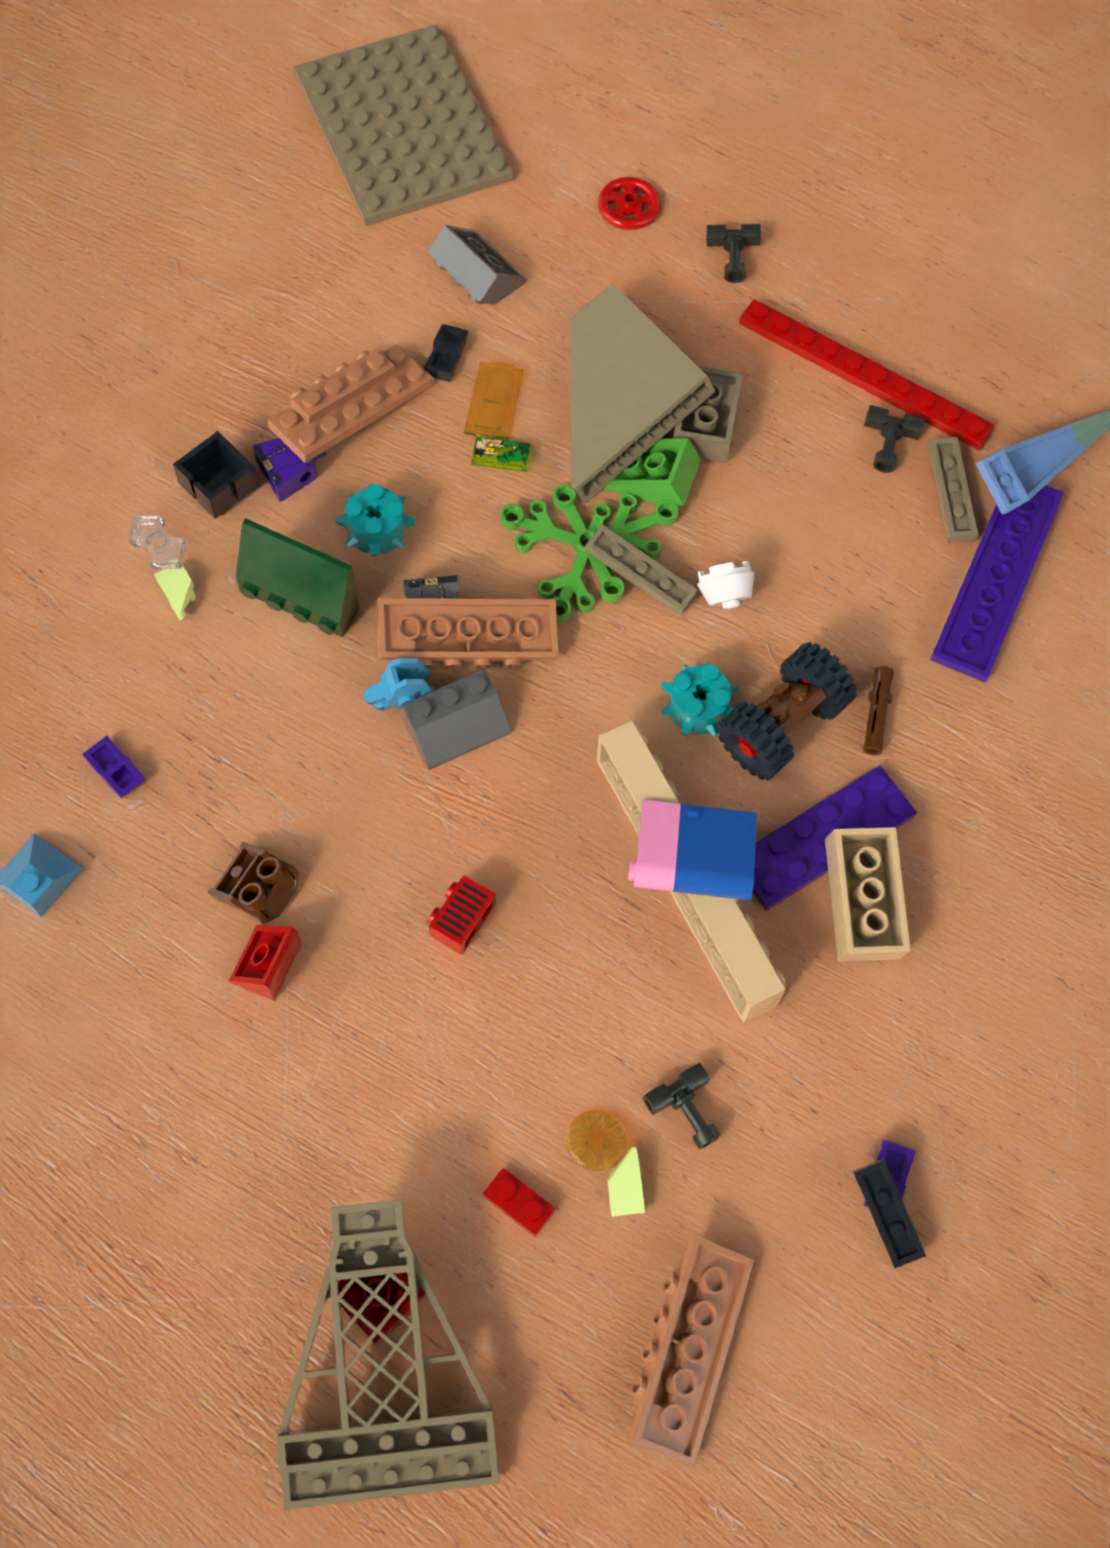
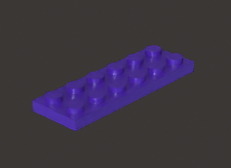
(797, 851)

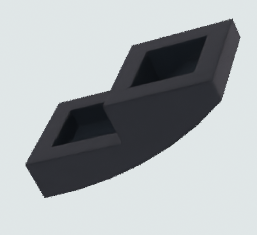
(446, 352)

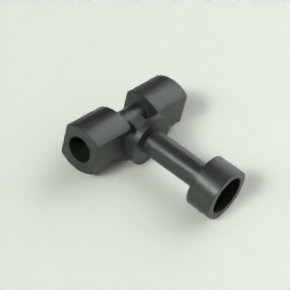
(733, 242)
(891, 429)
(680, 1096)

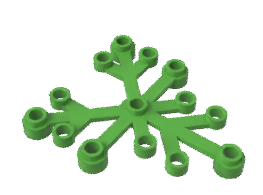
(571, 582)

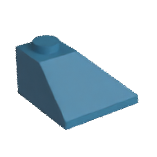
(38, 875)

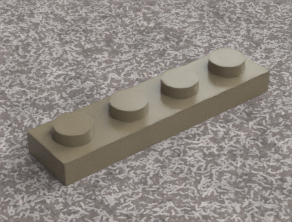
(952, 490)
(640, 569)

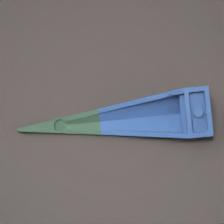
(1026, 467)

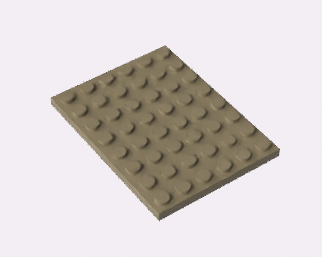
(402, 124)

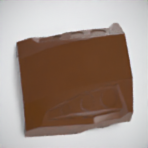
(257, 883)

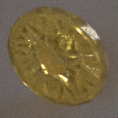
(596, 1140)

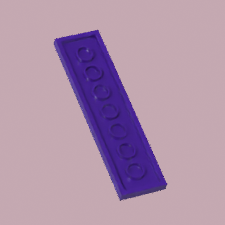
(995, 585)

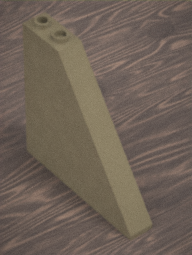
(624, 388)

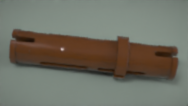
(879, 699)

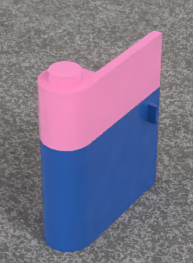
(695, 850)

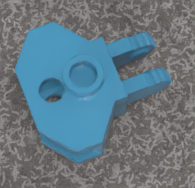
(399, 684)

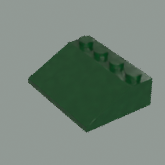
(296, 579)

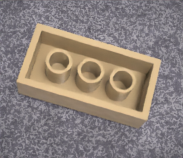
(867, 894)

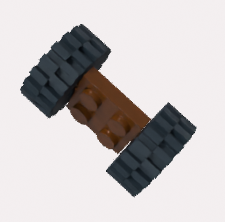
(759, 733)

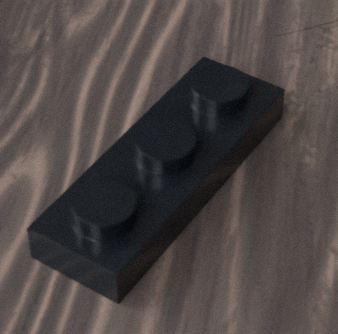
(889, 1213)

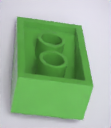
(660, 473)

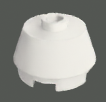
(727, 584)

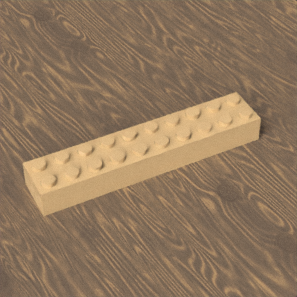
(716, 922)

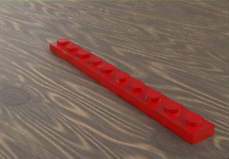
(866, 374)

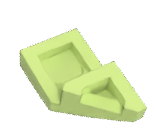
(177, 588)
(626, 1186)

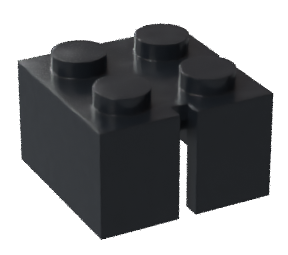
(216, 474)

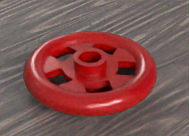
(629, 184)

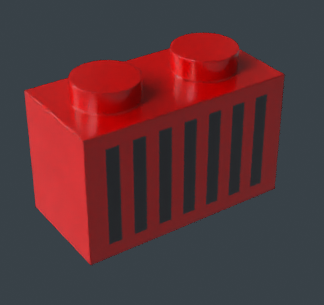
(461, 914)

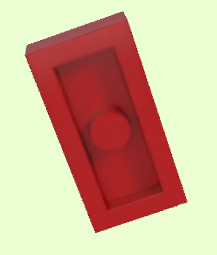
(518, 1202)

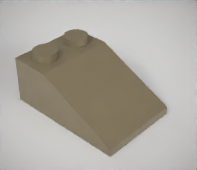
(712, 422)

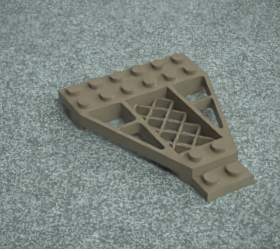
(389, 1454)

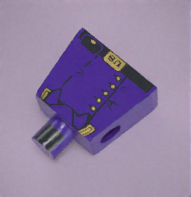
(284, 468)

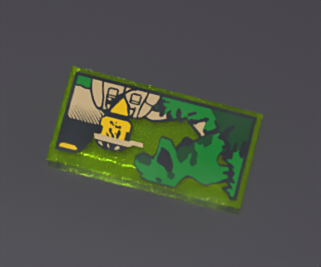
(501, 454)

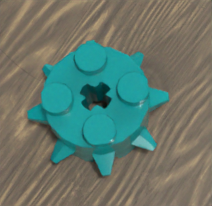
(375, 520)
(698, 699)

